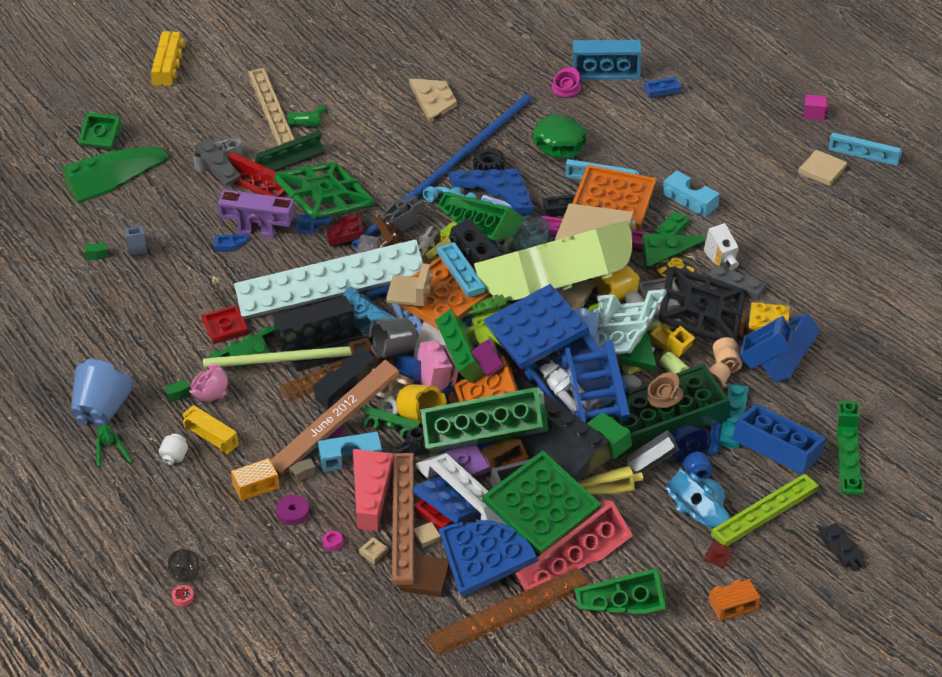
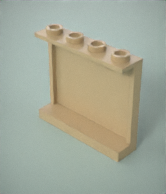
(586, 218)

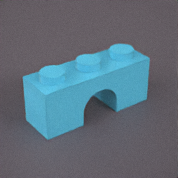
(700, 201)
(335, 450)

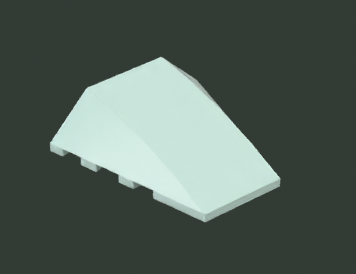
(626, 322)

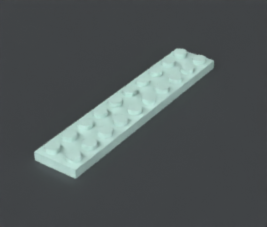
(327, 279)

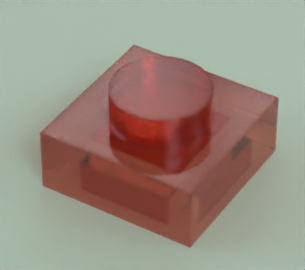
(718, 554)

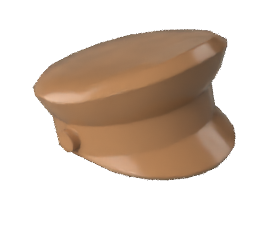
(665, 390)

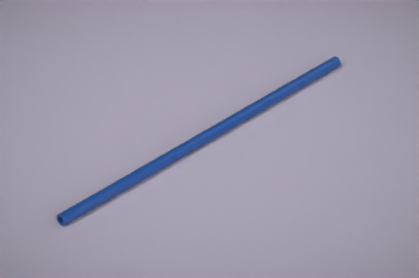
(460, 155)

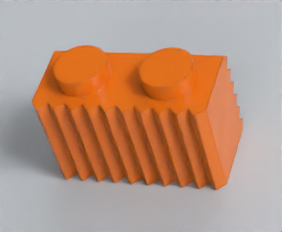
(734, 599)

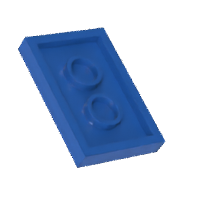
(446, 500)

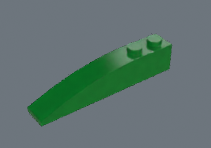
(105, 171)
(491, 219)

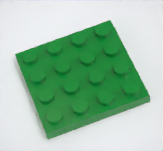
(541, 502)

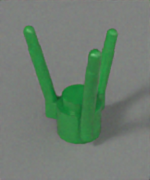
(107, 436)

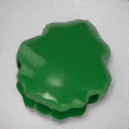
(559, 136)

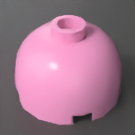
(210, 384)

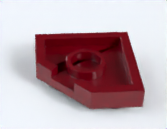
(346, 229)

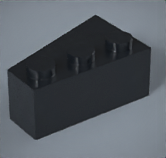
(340, 382)

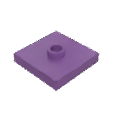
(470, 460)

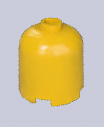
(618, 284)
(417, 397)

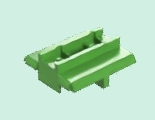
(489, 305)

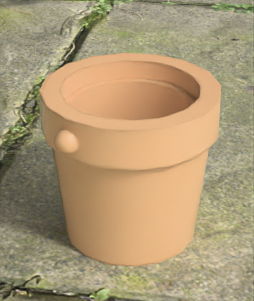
(720, 373)

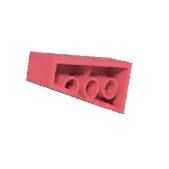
(372, 481)

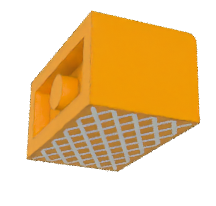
(255, 479)

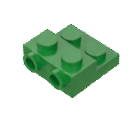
(100, 131)

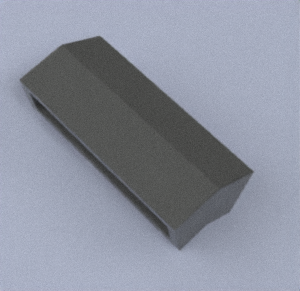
(652, 453)

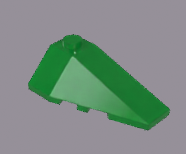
(629, 594)

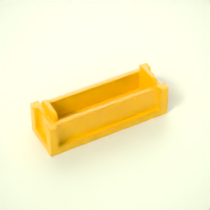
(210, 429)

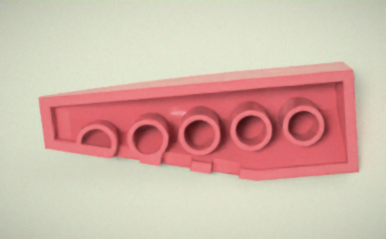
(583, 545)

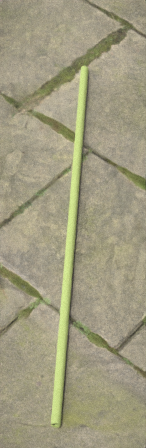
(317, 353)

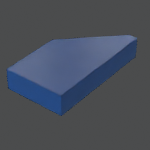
(306, 224)
(230, 243)

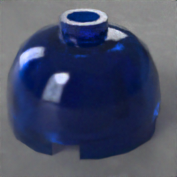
(690, 439)

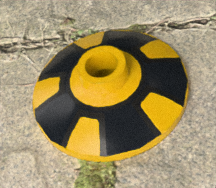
(663, 266)

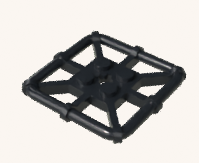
(692, 306)

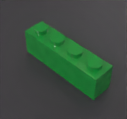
(459, 345)

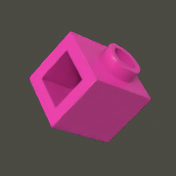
(815, 107)

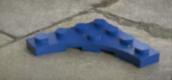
(497, 182)

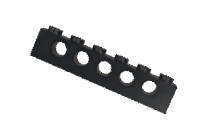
(474, 244)

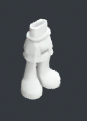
(559, 382)

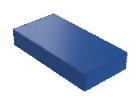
(409, 366)

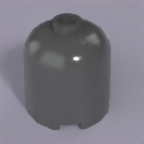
(393, 337)

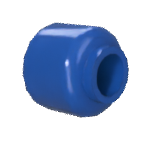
(699, 464)

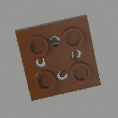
(391, 235)

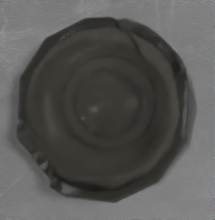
(183, 565)

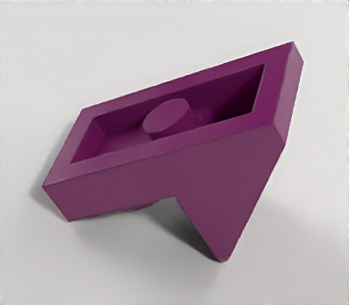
(488, 357)

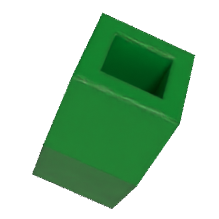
(96, 251)
(177, 391)

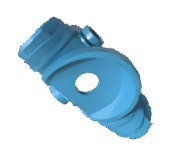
(364, 309)
(710, 510)

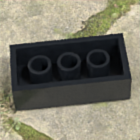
(314, 325)

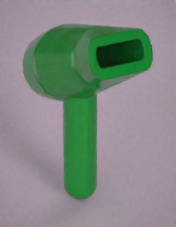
(307, 119)

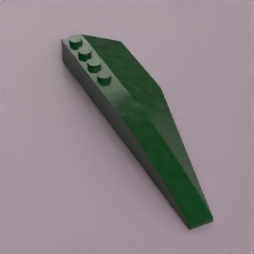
(701, 405)

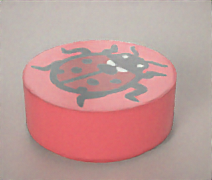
(182, 596)

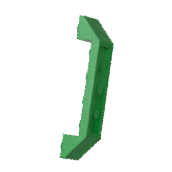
(848, 449)

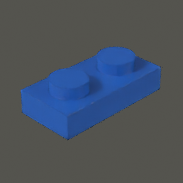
(662, 87)

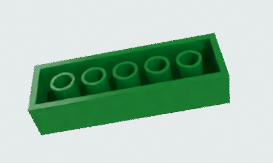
(484, 420)

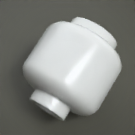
(173, 449)

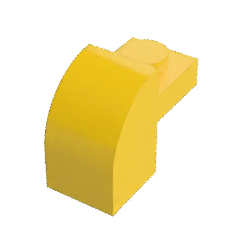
(669, 341)

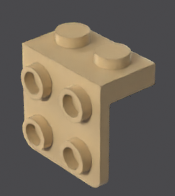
(411, 290)

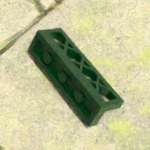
(291, 152)

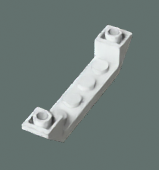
(460, 481)

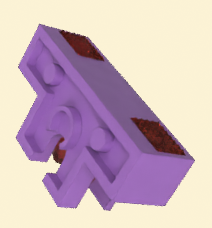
(257, 208)

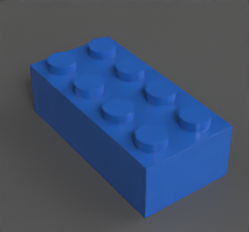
(779, 438)

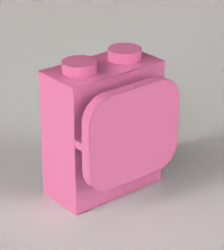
(436, 365)

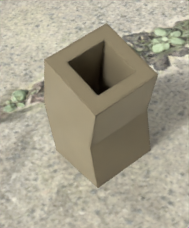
(302, 470)

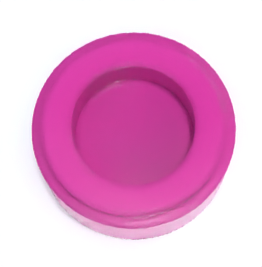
(333, 541)

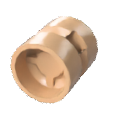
(727, 352)

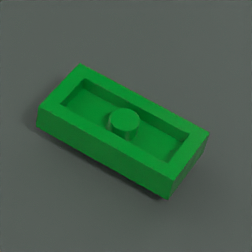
(673, 224)

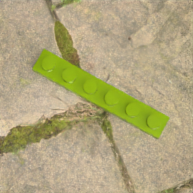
(764, 510)

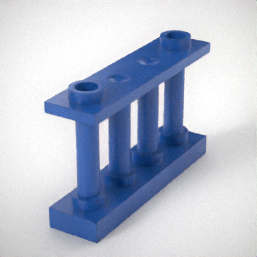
(611, 372)

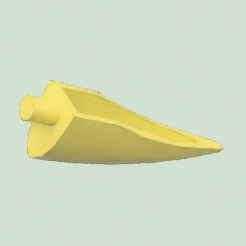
(612, 481)

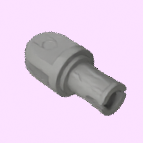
(427, 243)

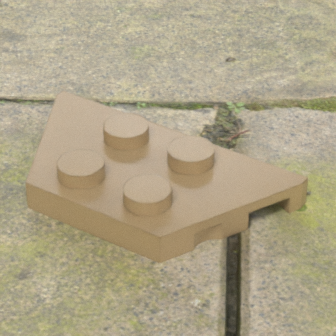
(433, 96)

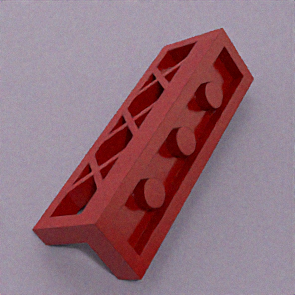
(257, 174)

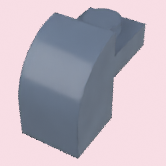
(135, 240)

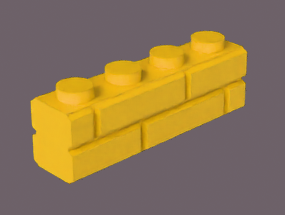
(167, 58)

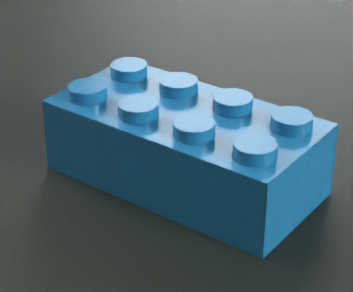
(607, 59)

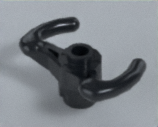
(413, 444)

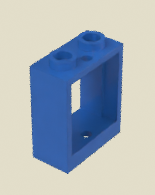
(766, 342)

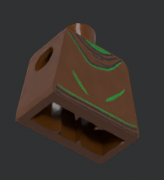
(503, 454)

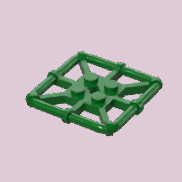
(324, 189)

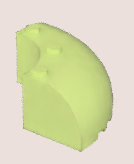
(558, 262)

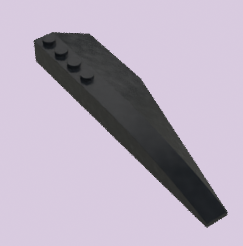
(568, 441)

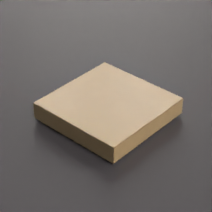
(822, 167)

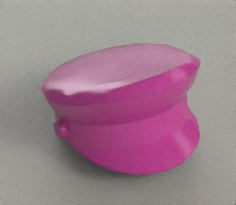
(566, 82)

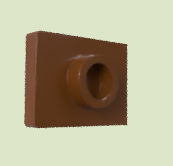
(744, 325)

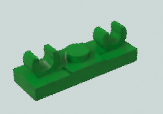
(392, 421)

